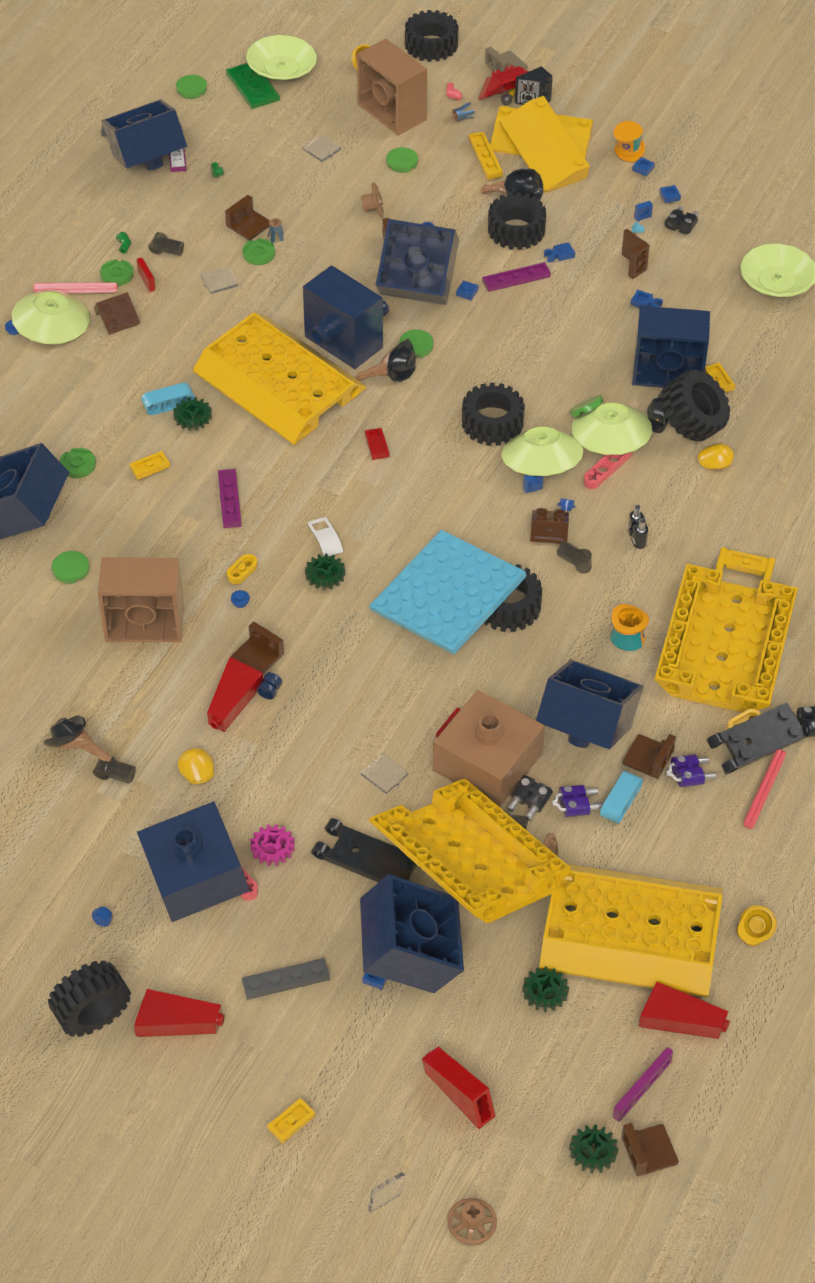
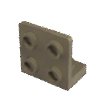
(500, 61)

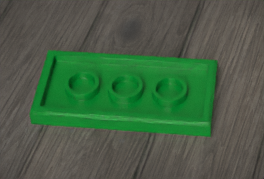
(253, 87)

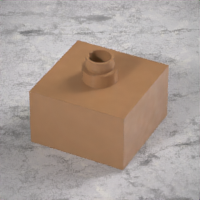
(392, 86)
(141, 599)
(488, 746)

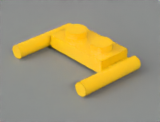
(745, 563)

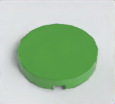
(191, 86)
(402, 159)
(258, 252)
(117, 271)
(421, 341)
(586, 406)
(78, 462)
(70, 566)

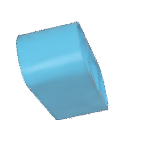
(166, 398)
(621, 797)

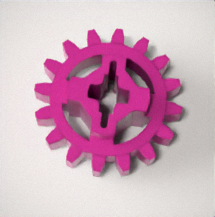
(272, 845)

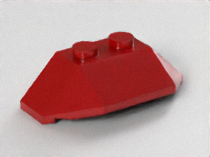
(501, 81)

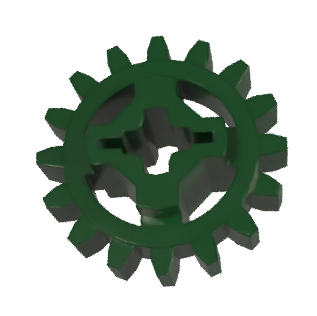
(192, 413)
(325, 571)
(551, 995)
(582, 1148)

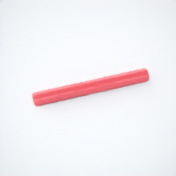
(105, 287)
(764, 789)

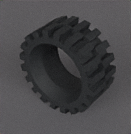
(431, 25)
(516, 208)
(487, 428)
(521, 612)
(89, 998)

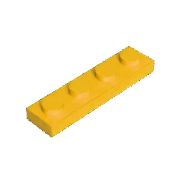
(485, 155)

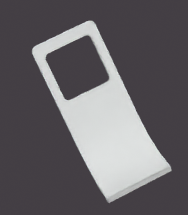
(327, 538)

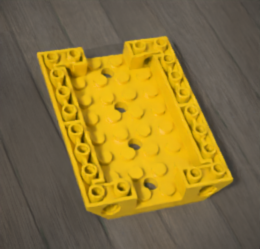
(264, 385)
(699, 637)
(474, 851)
(629, 946)

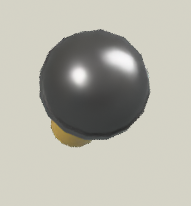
(507, 98)

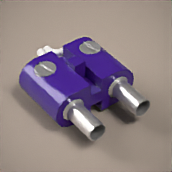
(688, 770)
(575, 800)

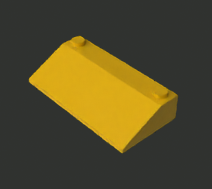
(578, 128)
(545, 144)

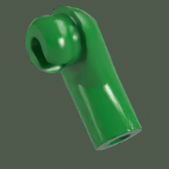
(216, 171)
(126, 242)

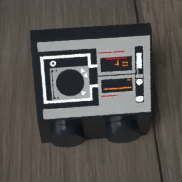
(533, 85)

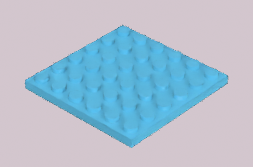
(447, 591)

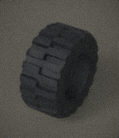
(695, 405)

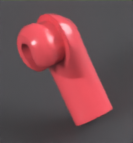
(453, 93)

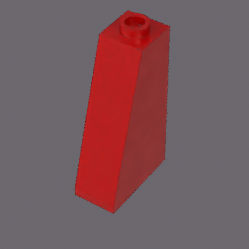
(233, 693)
(682, 1013)
(176, 1015)
(460, 1086)

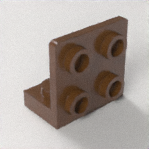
(244, 219)
(636, 252)
(117, 313)
(549, 526)
(260, 649)
(650, 755)
(648, 1148)

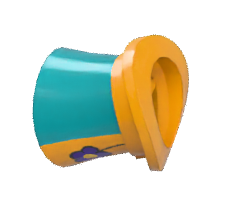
(629, 142)
(628, 627)

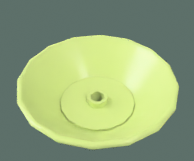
(281, 57)
(778, 270)
(50, 317)
(612, 429)
(542, 452)

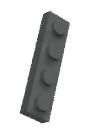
(285, 979)

